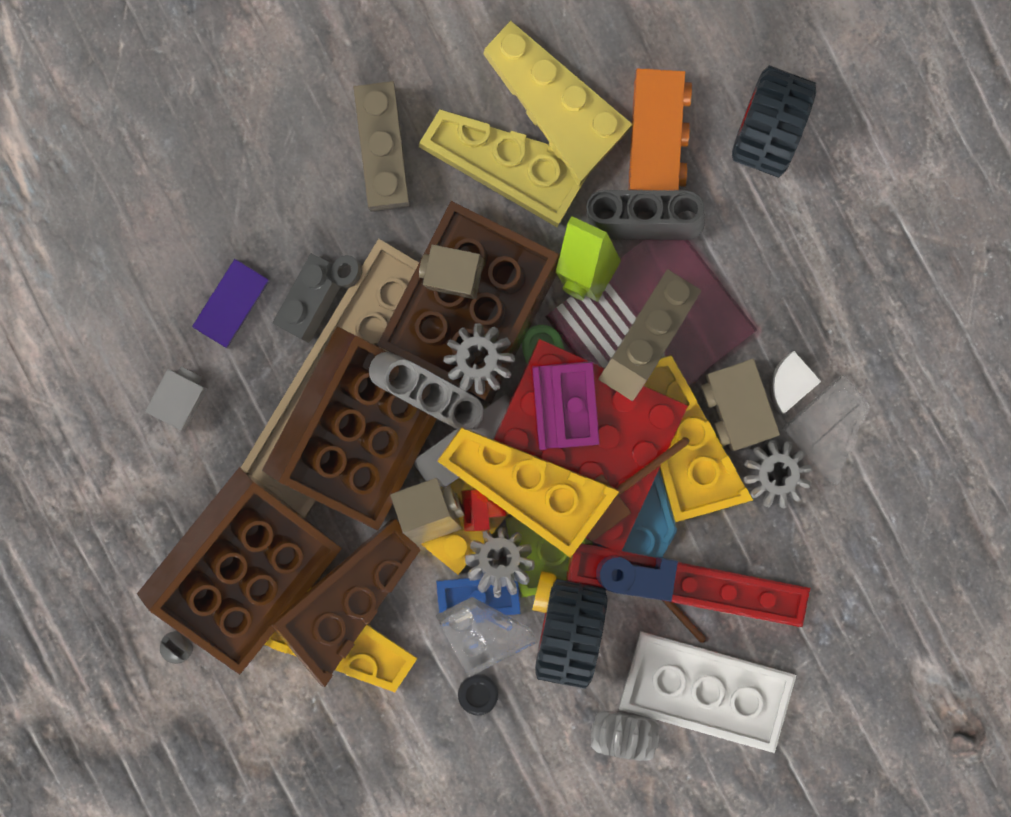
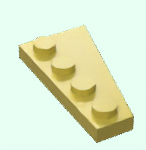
(567, 111)
(504, 162)

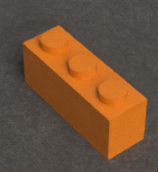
(659, 130)

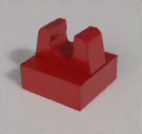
(478, 510)

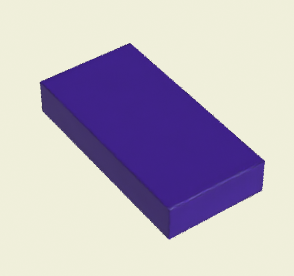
(230, 303)

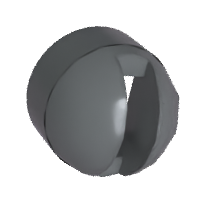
(180, 641)

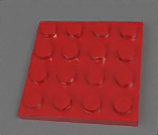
(628, 435)

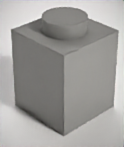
(177, 398)

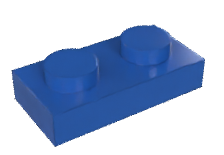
(455, 591)

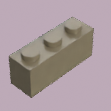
(381, 146)
(650, 335)

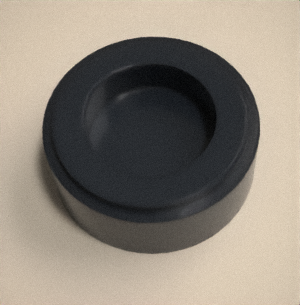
(478, 694)

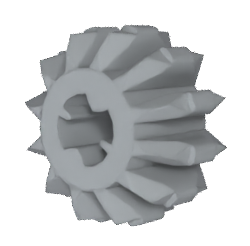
(465, 357)
(788, 482)
(496, 549)
(624, 735)

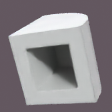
(791, 382)

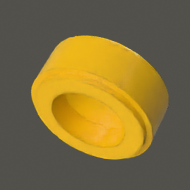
(543, 591)

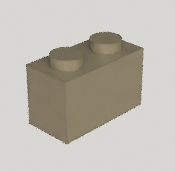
(740, 405)
(428, 511)

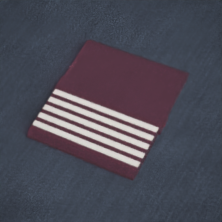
(705, 336)

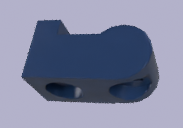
(638, 580)

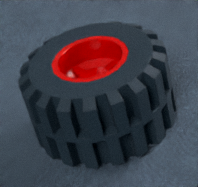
(774, 121)
(571, 634)

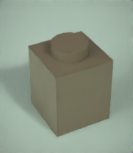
(452, 271)

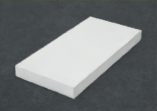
(707, 691)

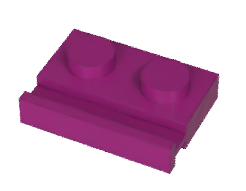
(565, 405)

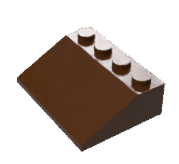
(508, 297)
(348, 436)
(238, 571)

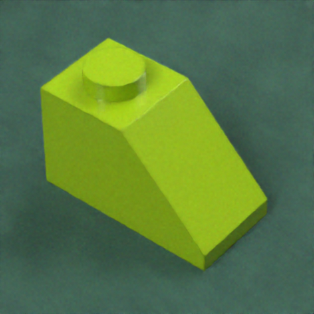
(586, 260)

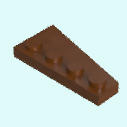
(335, 611)

